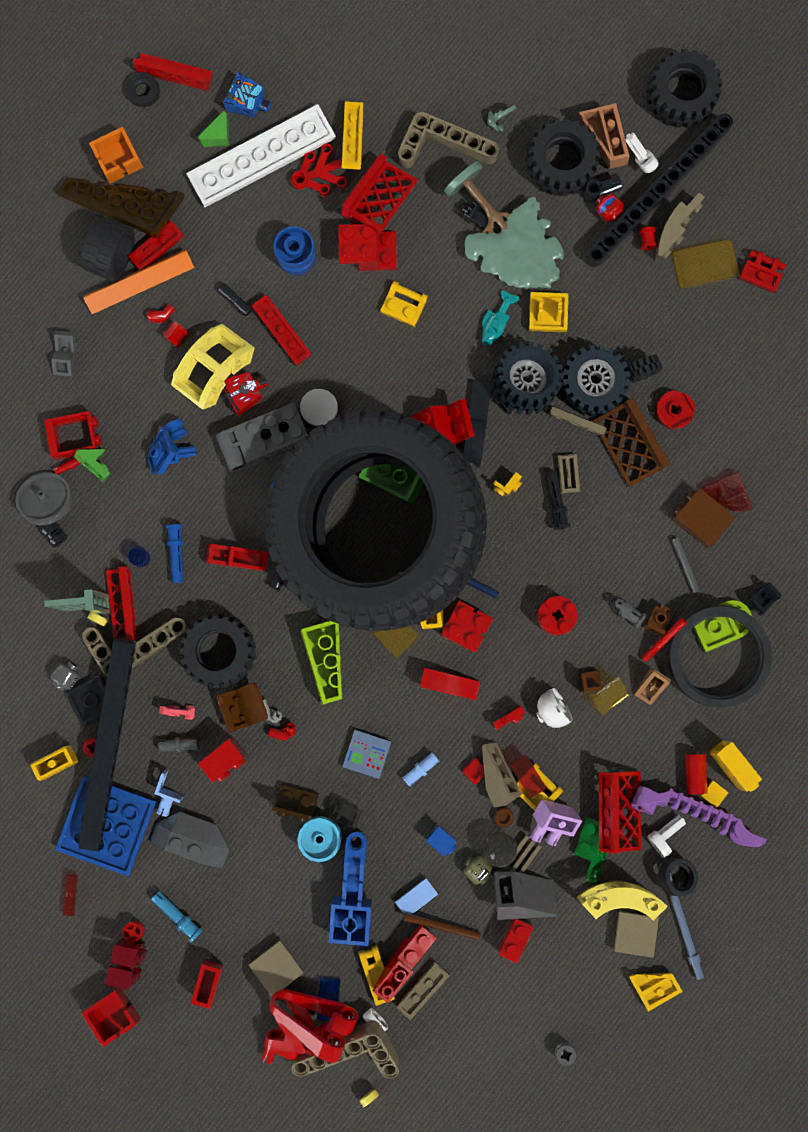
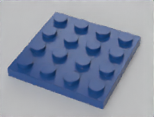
(123, 833)

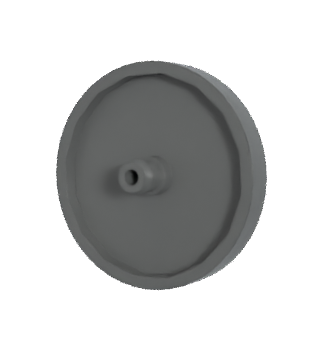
(44, 498)

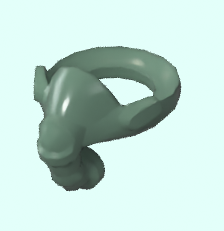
(493, 117)

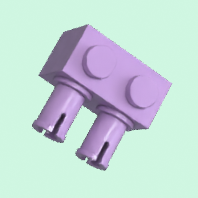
(555, 818)

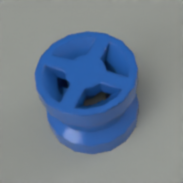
(176, 429)

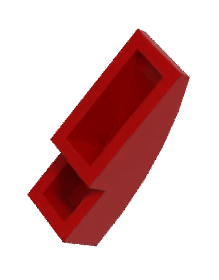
(236, 557)
(449, 684)

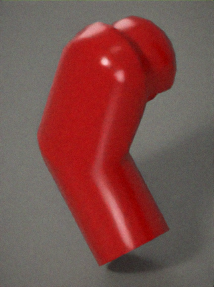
(160, 316)
(283, 734)

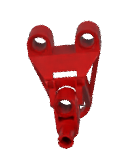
(300, 1033)

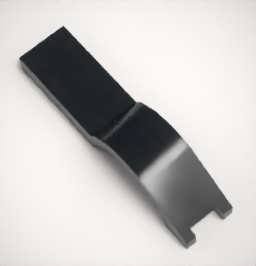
(478, 414)

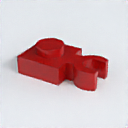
(514, 716)

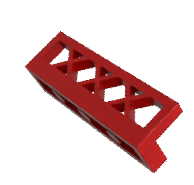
(174, 71)
(127, 604)

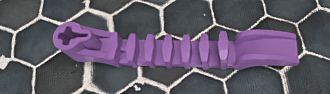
(646, 801)

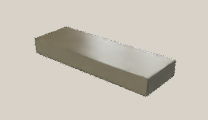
(577, 421)
(422, 990)

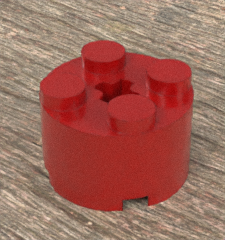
(566, 610)

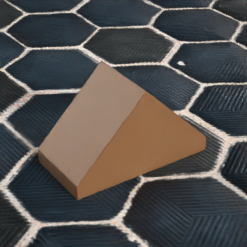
(652, 686)

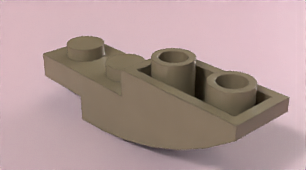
(675, 225)

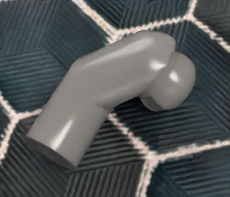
(273, 715)

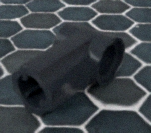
(602, 186)

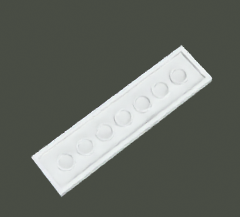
(261, 155)

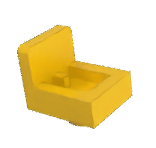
(513, 484)

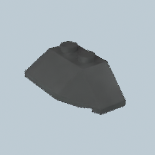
(191, 839)

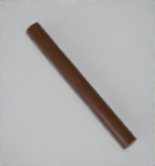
(441, 926)

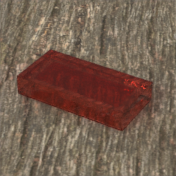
(528, 776)

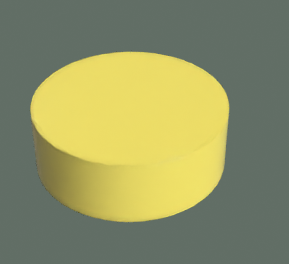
(97, 619)
(369, 1097)

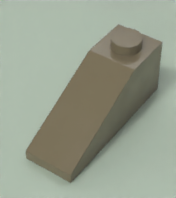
(498, 777)

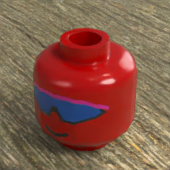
(609, 207)

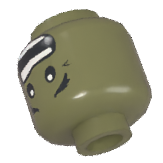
(477, 870)

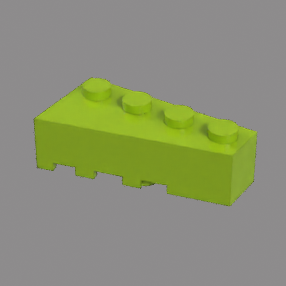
(324, 658)

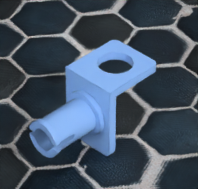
(167, 795)

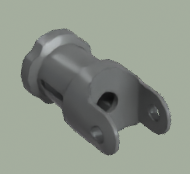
(627, 611)

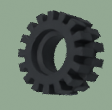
(644, 368)

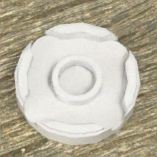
(318, 407)

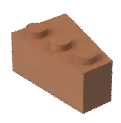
(609, 133)

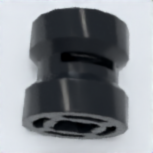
(54, 534)

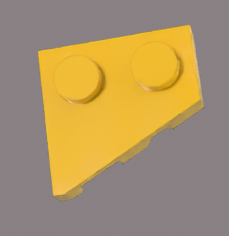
(655, 988)

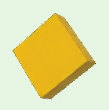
(715, 794)

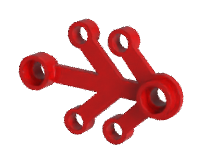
(320, 171)

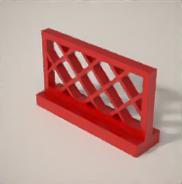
(365, 187)
(610, 811)

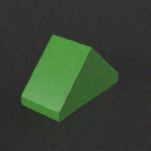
(216, 133)

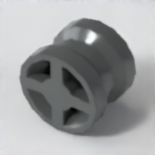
(565, 1048)

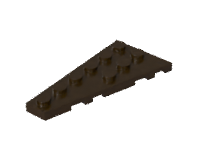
(129, 205)

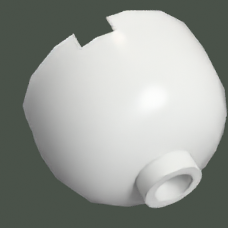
(552, 710)

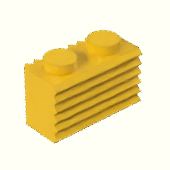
(54, 763)

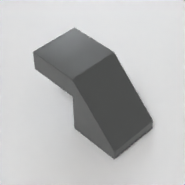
(65, 352)

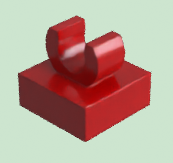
(175, 334)

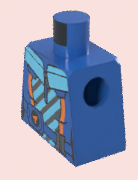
(246, 97)

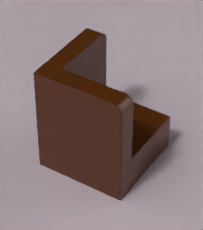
(590, 681)

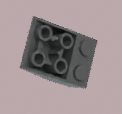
(523, 896)

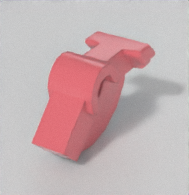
(173, 710)

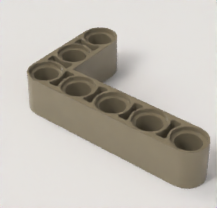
(444, 138)
(139, 656)
(364, 1038)

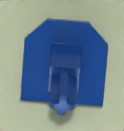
(164, 452)

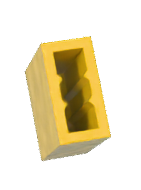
(735, 766)

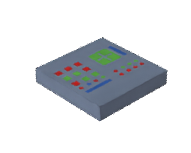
(366, 754)

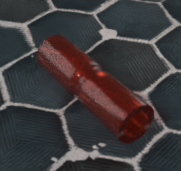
(69, 898)

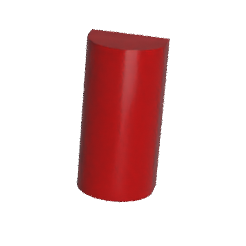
(696, 773)

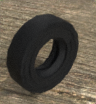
(142, 78)

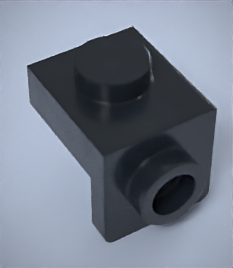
(764, 598)

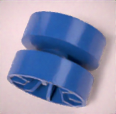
(294, 250)

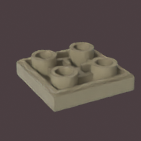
(635, 934)
(276, 968)

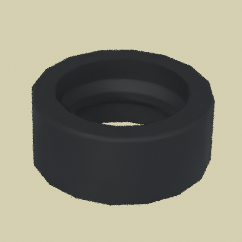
(691, 877)

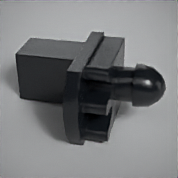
(473, 215)

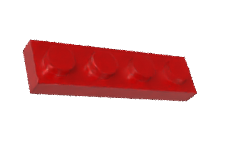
(281, 330)

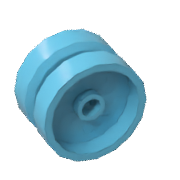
(331, 835)

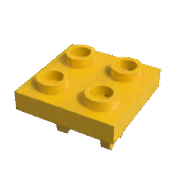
(548, 312)

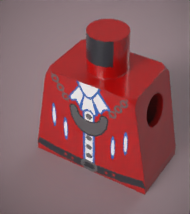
(244, 391)

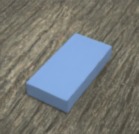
(416, 897)

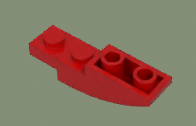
(401, 963)

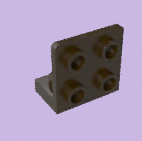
(295, 803)

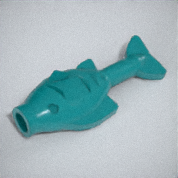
(495, 322)

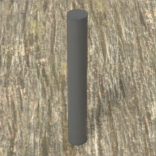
(685, 564)

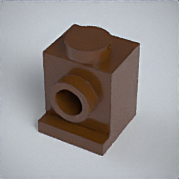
(652, 623)

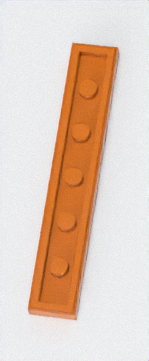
(138, 281)

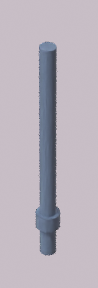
(693, 957)

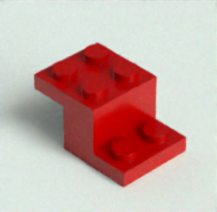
(367, 247)
(449, 420)

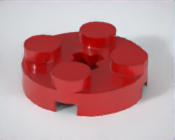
(678, 399)

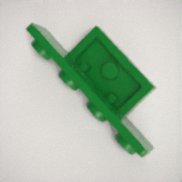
(589, 848)

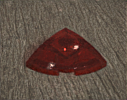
(729, 493)

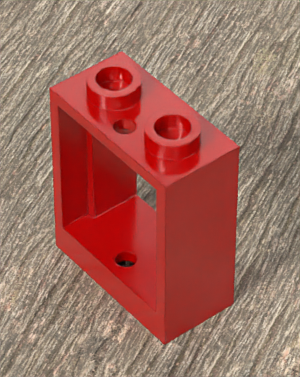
(53, 435)

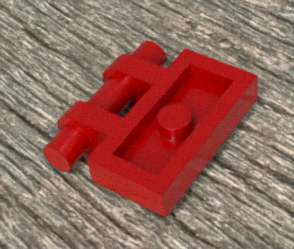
(760, 275)

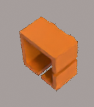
(116, 155)

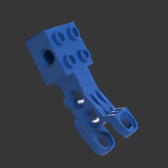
(351, 913)

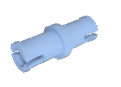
(421, 769)

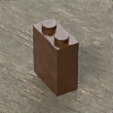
(703, 518)

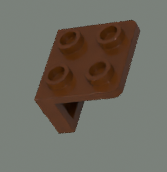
(242, 707)

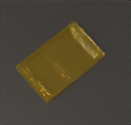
(705, 264)

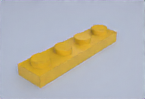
(352, 135)

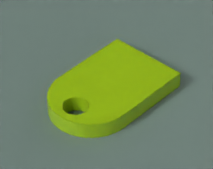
(721, 630)

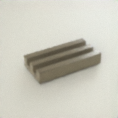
(568, 475)
(531, 843)

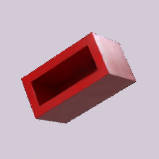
(515, 939)
(207, 984)

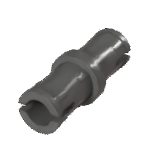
(178, 744)

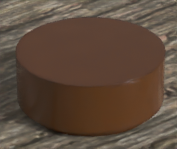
(503, 817)

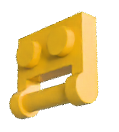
(401, 309)
(534, 801)

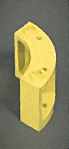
(241, 357)

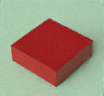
(474, 771)

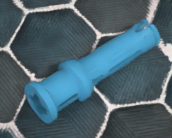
(183, 922)

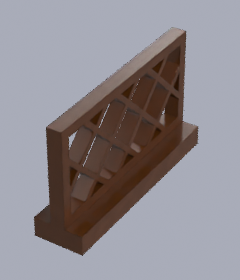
(645, 433)

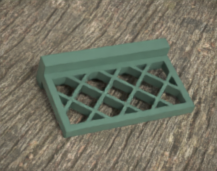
(92, 601)

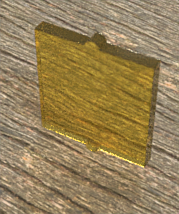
(397, 640)
(610, 696)

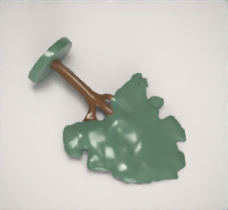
(520, 250)

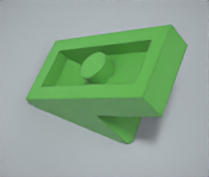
(89, 460)

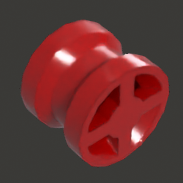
(86, 747)
(129, 931)

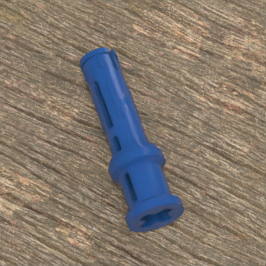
(174, 543)

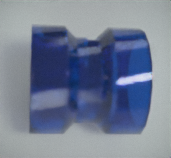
(141, 559)

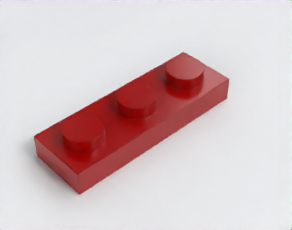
(156, 247)

